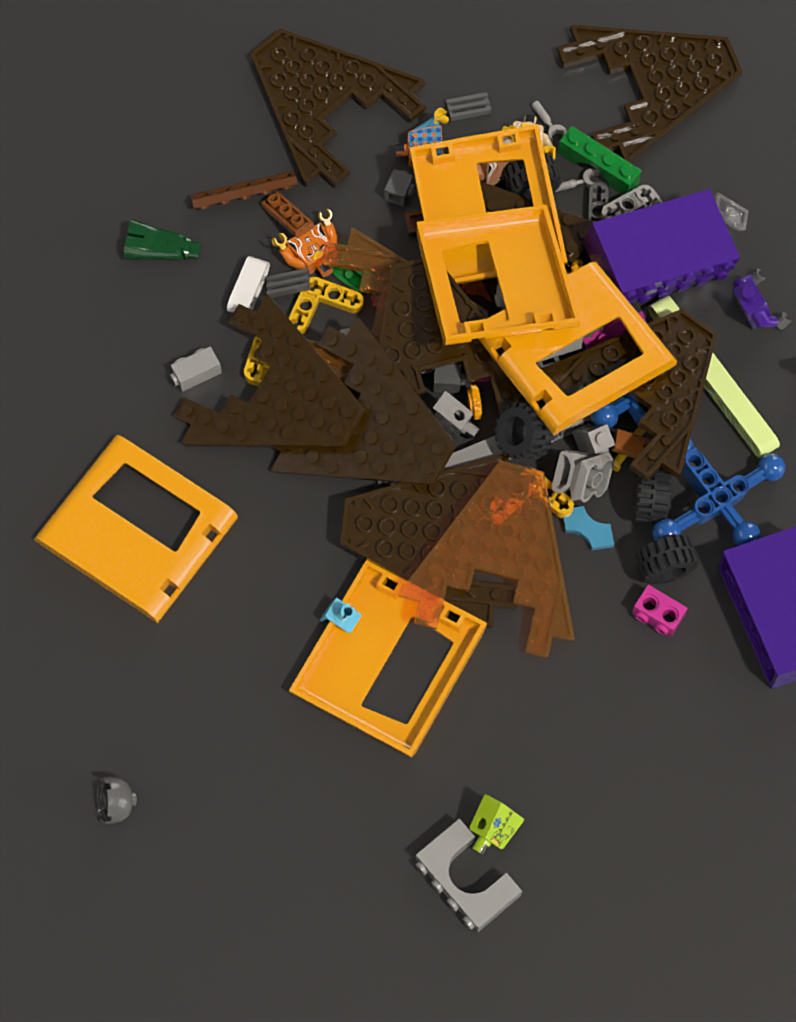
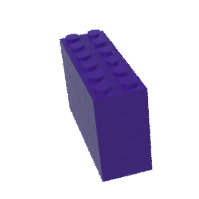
(663, 247)
(764, 594)

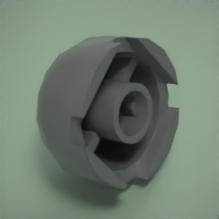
(114, 799)

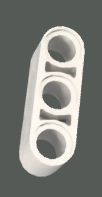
(249, 284)

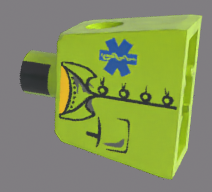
(494, 824)

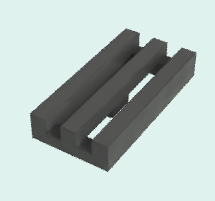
(468, 103)
(288, 280)

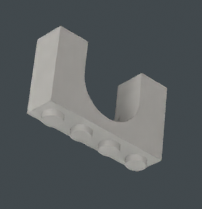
(476, 908)

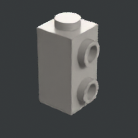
(195, 368)
(593, 438)

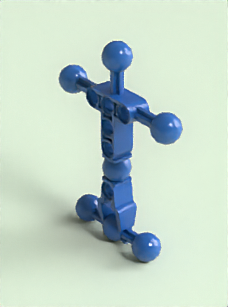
(769, 468)

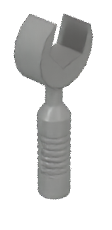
(553, 129)
(586, 181)

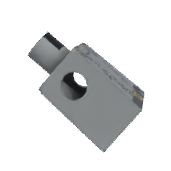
(454, 416)

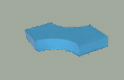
(595, 533)

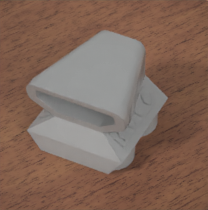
(582, 474)

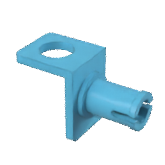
(341, 615)

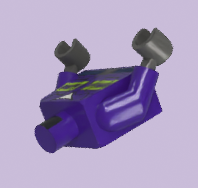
(753, 303)

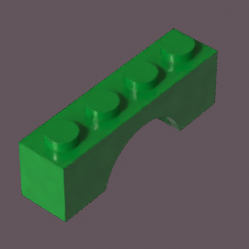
(582, 149)

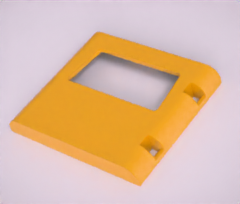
(452, 188)
(526, 267)
(597, 304)
(119, 552)
(348, 663)

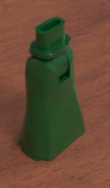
(155, 243)

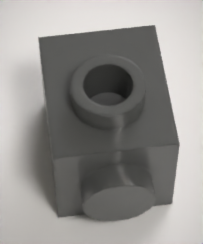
(399, 187)
(449, 379)

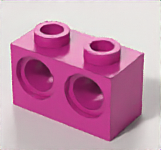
(663, 606)

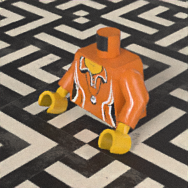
(309, 248)

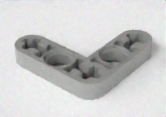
(635, 198)

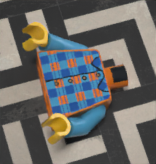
(424, 134)

